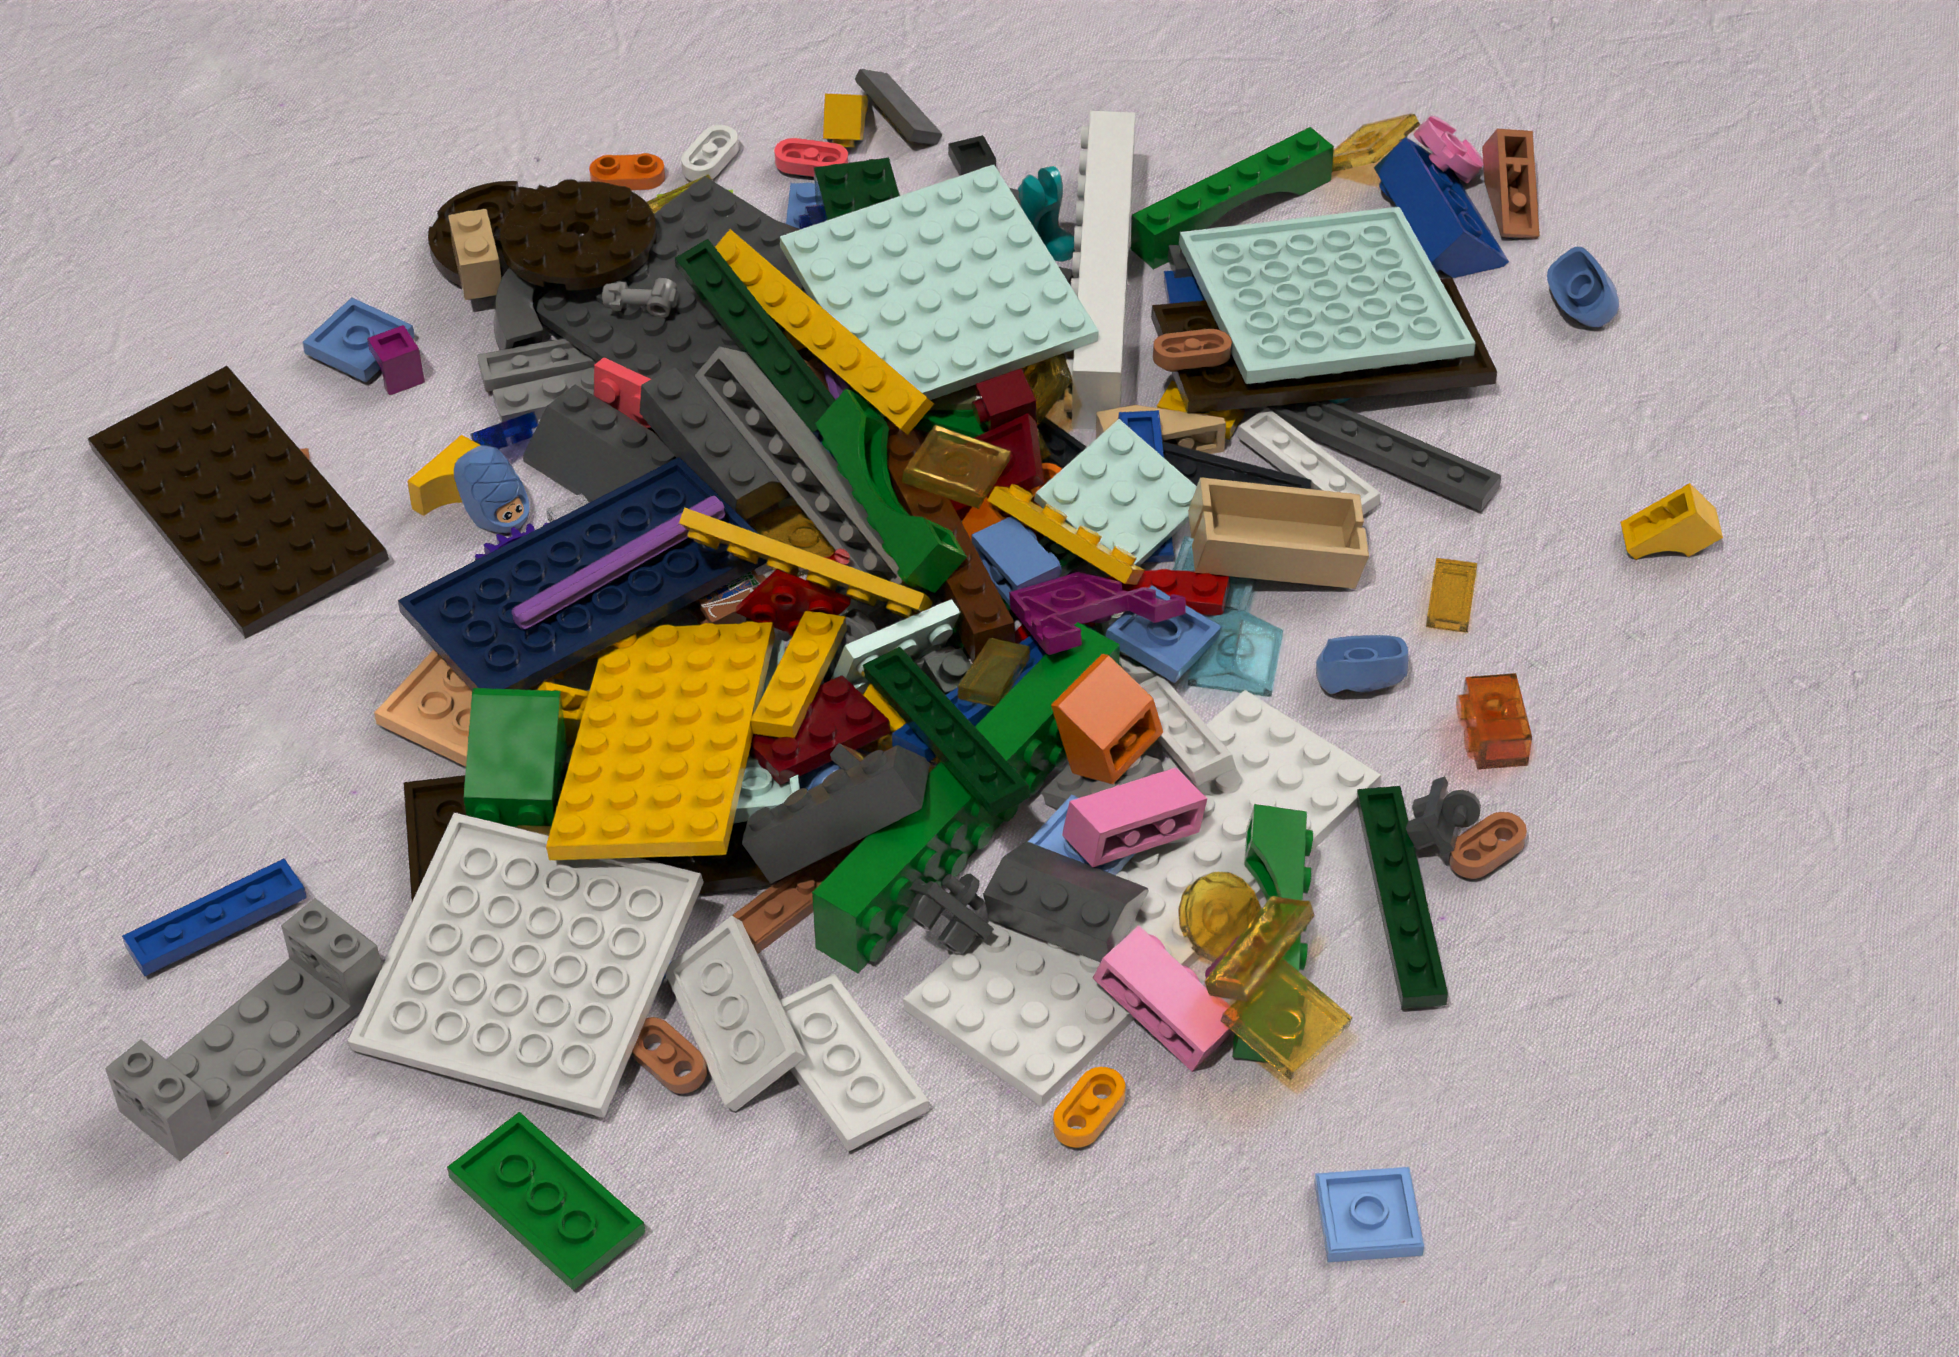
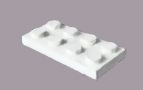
(734, 1013)
(849, 1065)

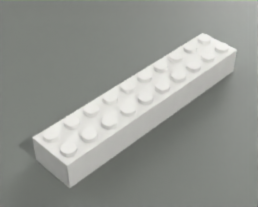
(1101, 262)

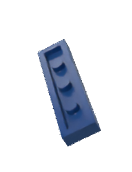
(214, 917)

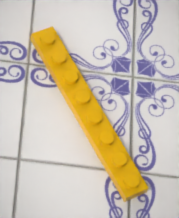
(825, 336)

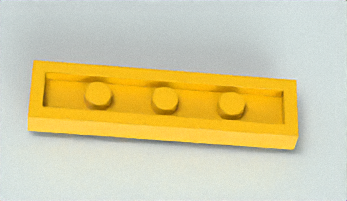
(1081, 542)
(798, 675)

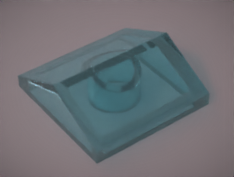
(1241, 656)

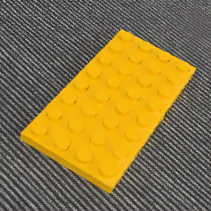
(663, 744)

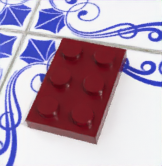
(1025, 461)
(834, 717)

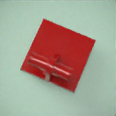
(786, 597)

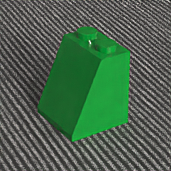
(515, 756)

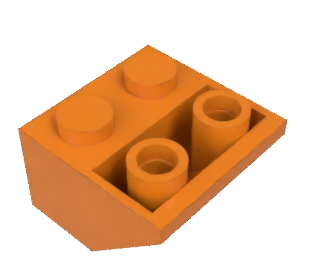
(1105, 721)

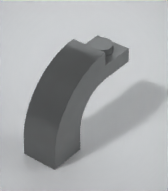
(514, 315)

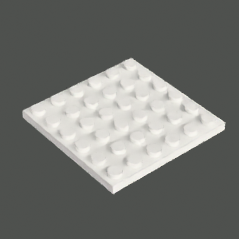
(526, 966)

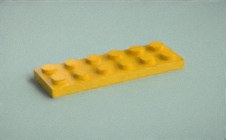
(819, 570)

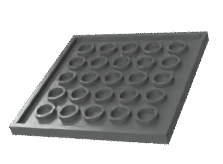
(690, 330)

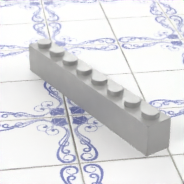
(796, 459)

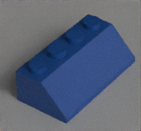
(1438, 212)

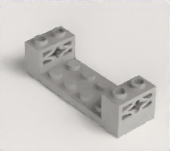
(254, 1040)

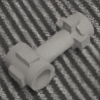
(658, 299)

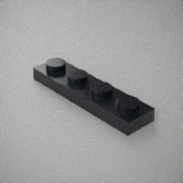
(1199, 464)

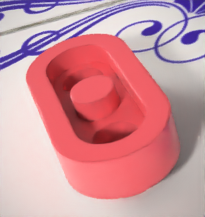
(802, 155)

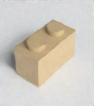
(475, 253)

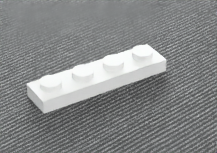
(1301, 457)
(1186, 735)

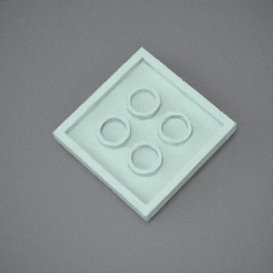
(1122, 493)

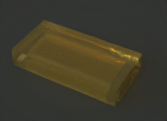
(1451, 595)
(993, 672)

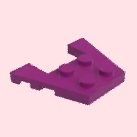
(1056, 605)

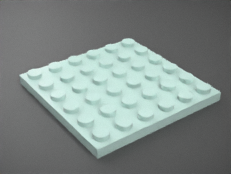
(943, 283)
(1325, 295)

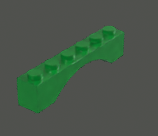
(1288, 166)
(858, 440)
(1276, 860)

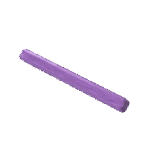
(609, 567)

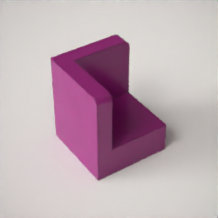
(398, 359)

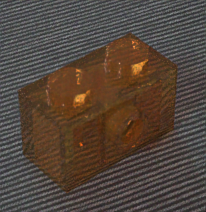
(1495, 721)

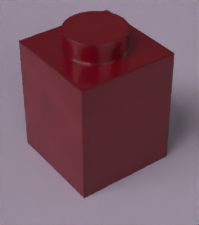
(1003, 399)

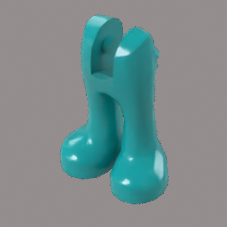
(1041, 204)

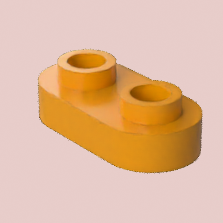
(1086, 1110)

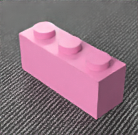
(1134, 817)
(1164, 997)

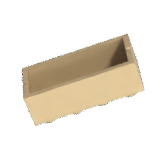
(1278, 533)

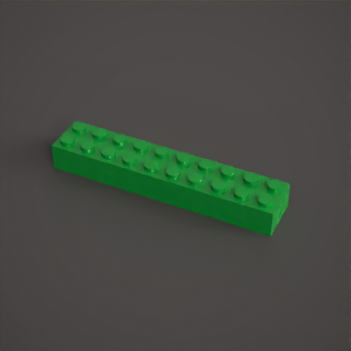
(870, 889)

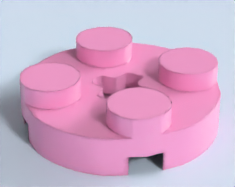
(1448, 149)

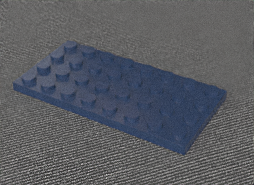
(470, 610)

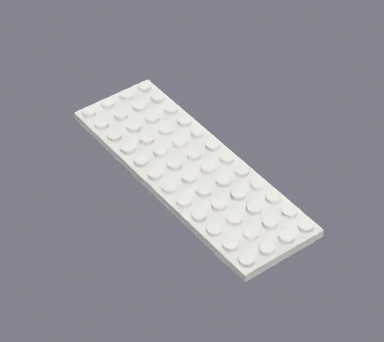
(1034, 1006)

